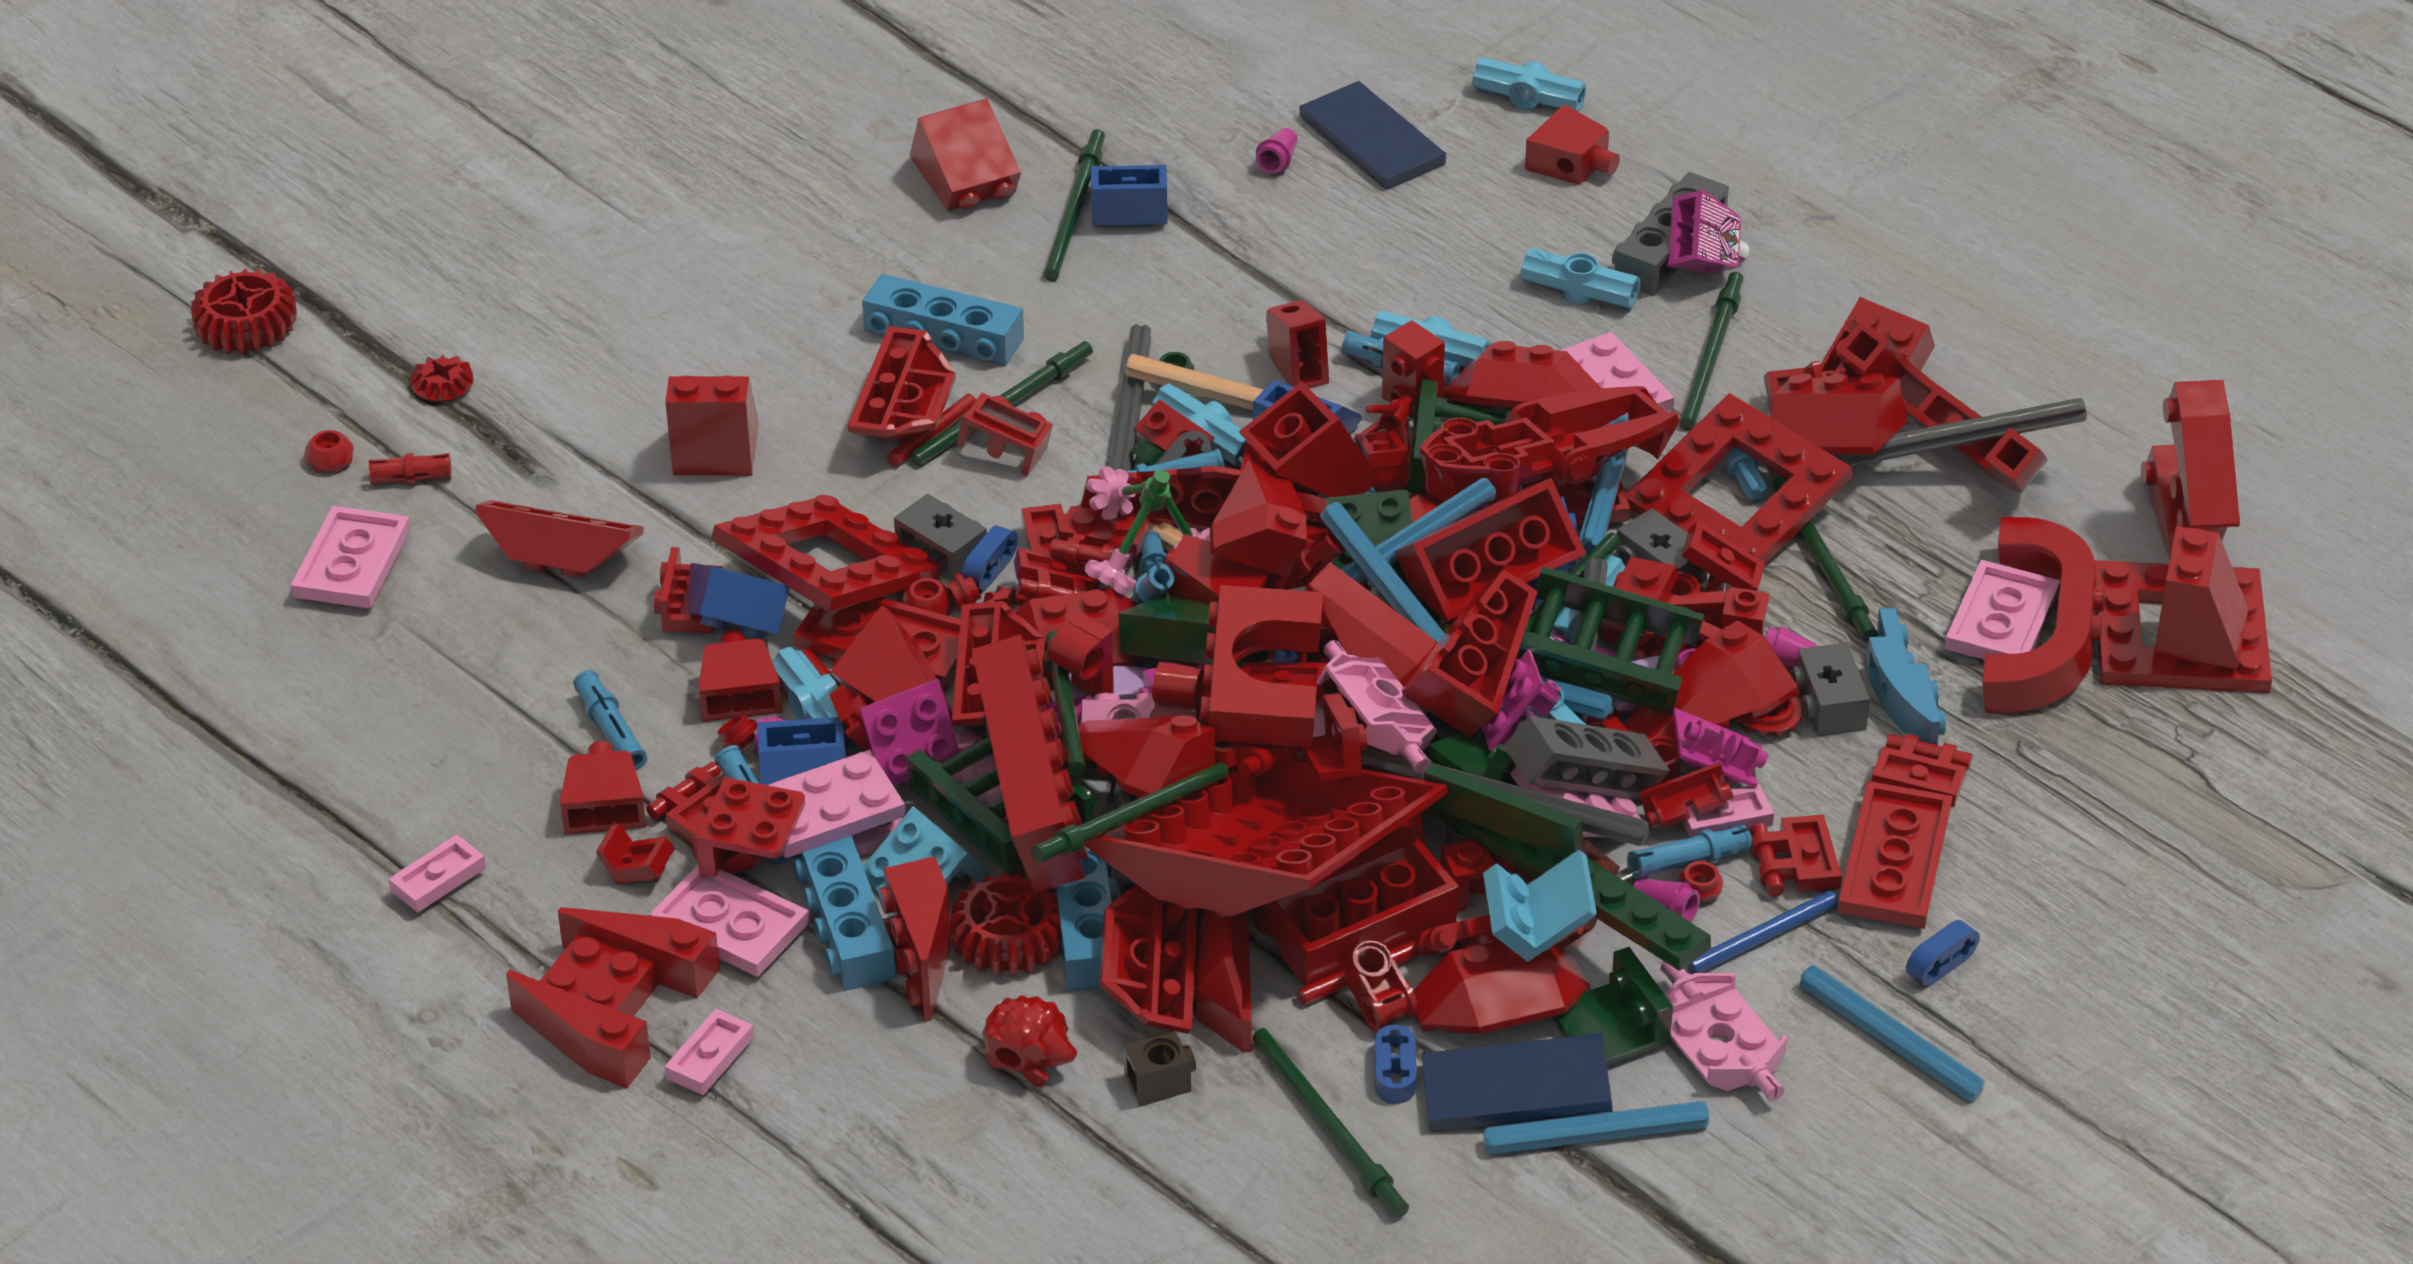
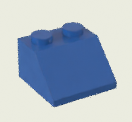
(736, 599)

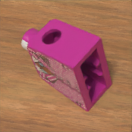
(1704, 235)

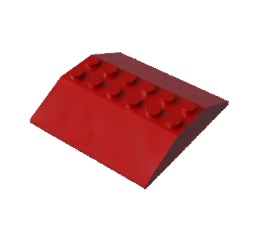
(1260, 835)

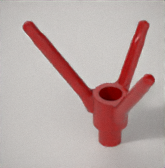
(1393, 417)

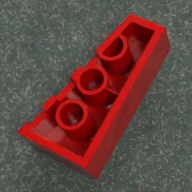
(1474, 659)

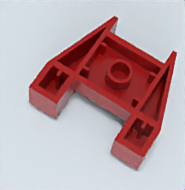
(2196, 476)
(604, 979)

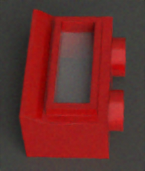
(1007, 425)

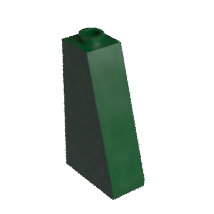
(1171, 630)

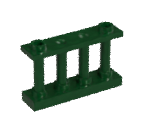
(1428, 419)
(1600, 672)
(963, 810)

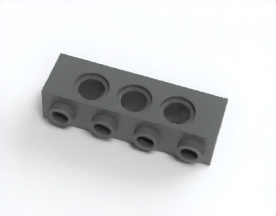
(1647, 248)
(1585, 758)

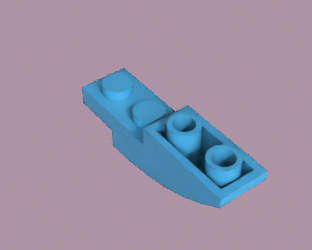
(1900, 683)

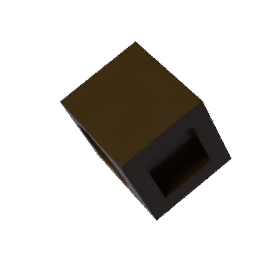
(1158, 1067)

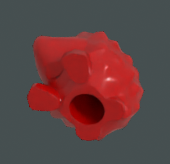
(1026, 1037)

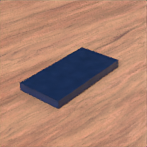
(1372, 134)
(1516, 1082)

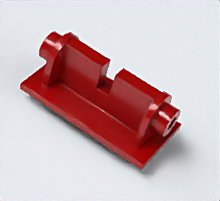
(1165, 424)
(1668, 801)

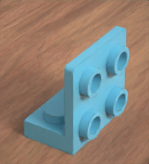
(921, 838)
(1545, 910)

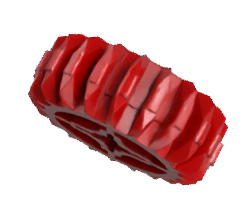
(243, 311)
(1007, 935)

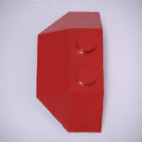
(1518, 374)
(903, 388)
(555, 538)
(1099, 605)
(981, 626)
(1150, 959)
(1223, 977)
(1497, 989)

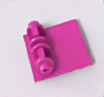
(1524, 695)
(909, 723)
(1706, 744)

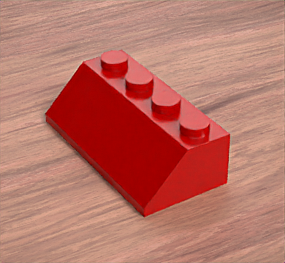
(1511, 535)
(1377, 896)

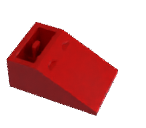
(1908, 335)
(918, 927)

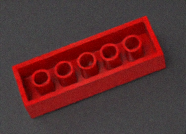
(1028, 757)

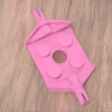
(1377, 696)
(1711, 1007)

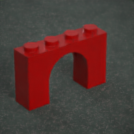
(1246, 707)

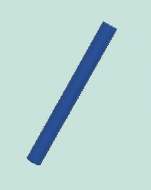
(1764, 932)

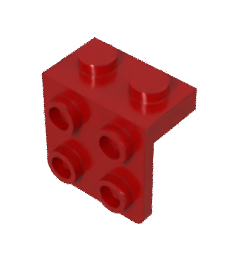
(746, 820)

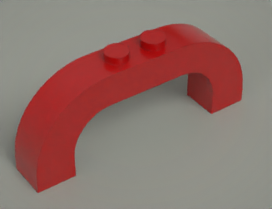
(2006, 459)
(2057, 667)

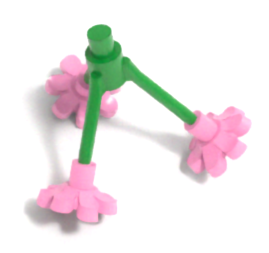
(1113, 496)

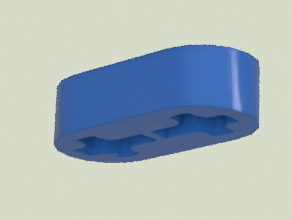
(990, 556)
(1942, 952)
(1387, 1064)

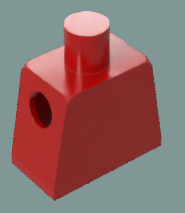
(1570, 147)
(1298, 331)
(738, 679)
(601, 791)

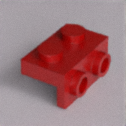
(1642, 578)
(673, 599)
(1338, 752)

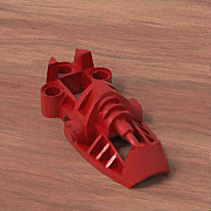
(1544, 440)

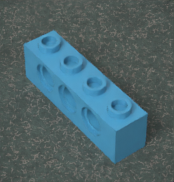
(951, 318)
(846, 914)
(1081, 922)

